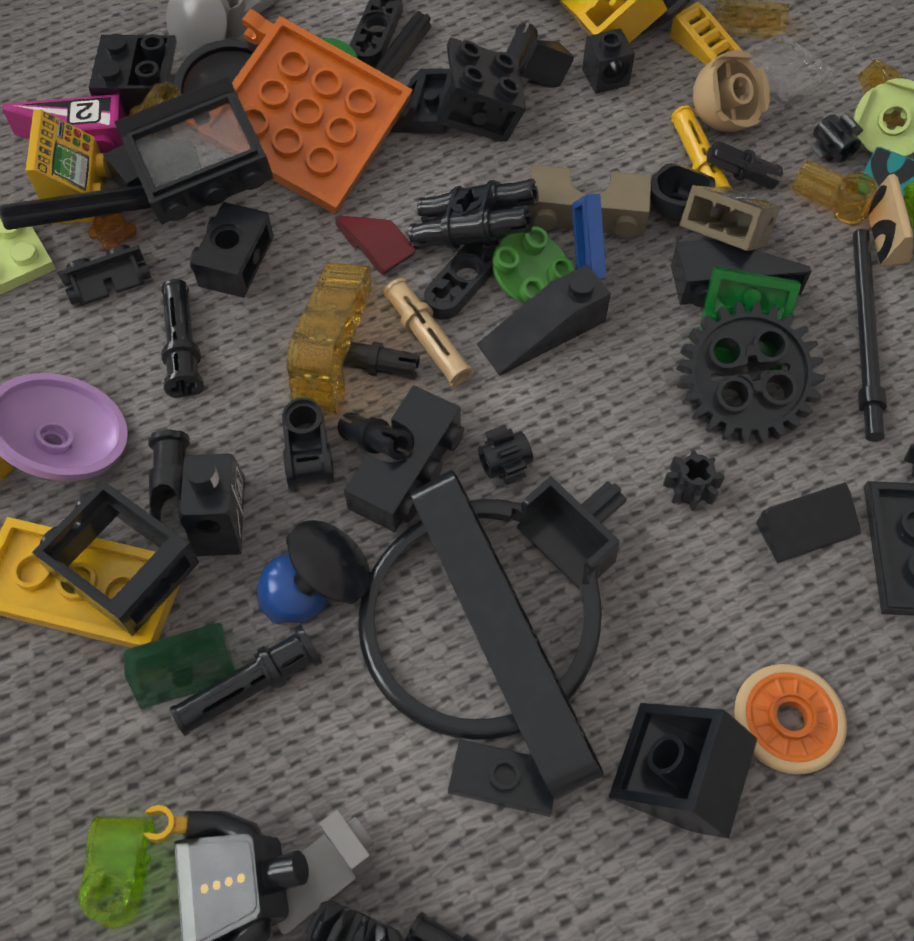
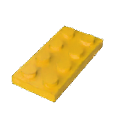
(39, 598)

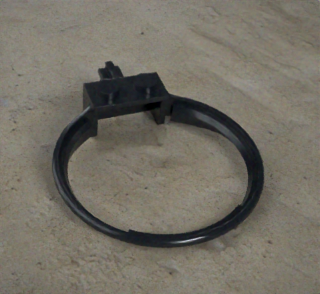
(567, 536)

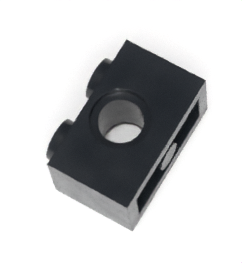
(232, 249)

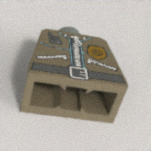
(740, 221)

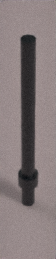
(871, 396)

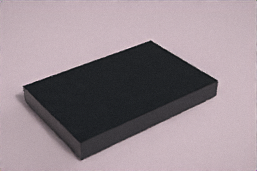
(892, 540)

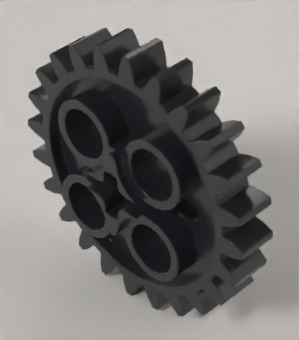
(741, 337)

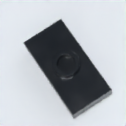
(499, 778)

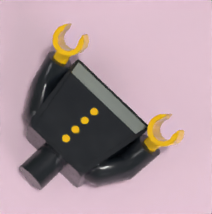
(229, 875)

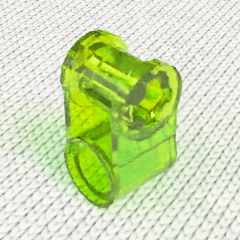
(117, 861)

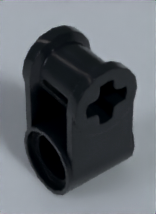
(306, 450)

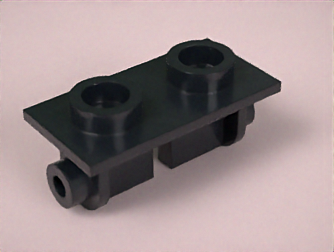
(89, 275)

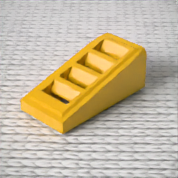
(696, 21)

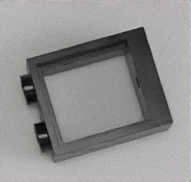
(151, 583)

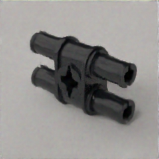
(474, 214)

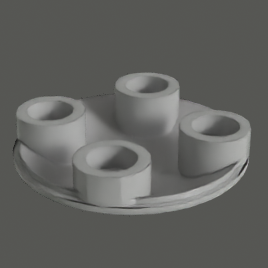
(197, 22)

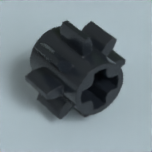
(837, 138)
(505, 454)
(693, 480)

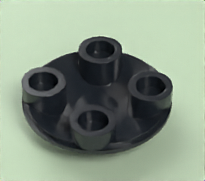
(327, 562)

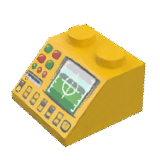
(63, 159)

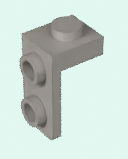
(333, 865)

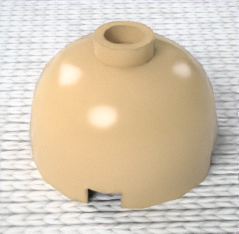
(731, 92)

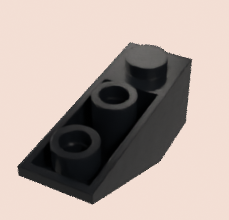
(695, 260)

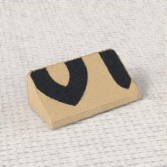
(891, 224)

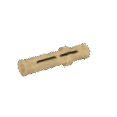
(418, 318)

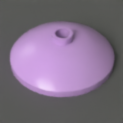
(59, 427)

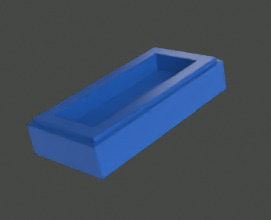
(589, 234)

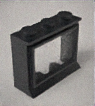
(194, 150)

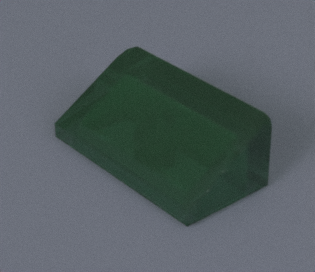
(178, 665)

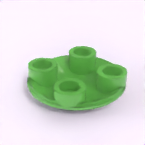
(528, 263)

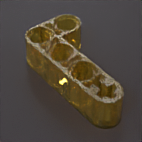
(326, 333)

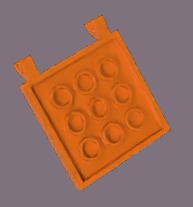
(315, 109)

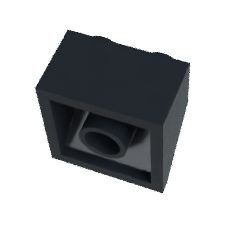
(685, 767)

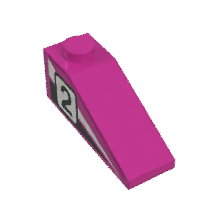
(90, 114)

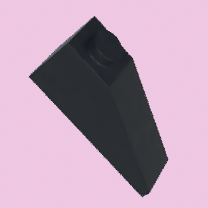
(548, 320)

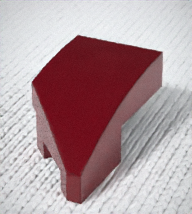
(378, 240)

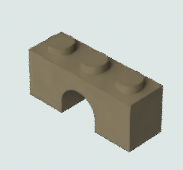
(623, 204)

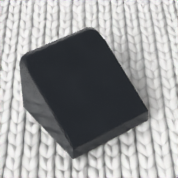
(546, 63)

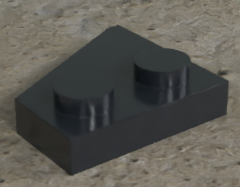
(428, 92)

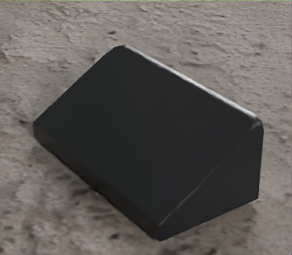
(809, 522)

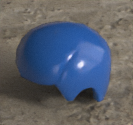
(281, 598)

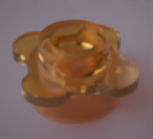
(102, 227)

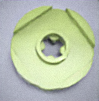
(883, 100)

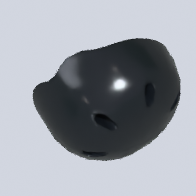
(672, 188)

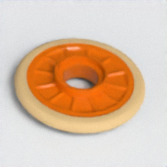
(822, 714)

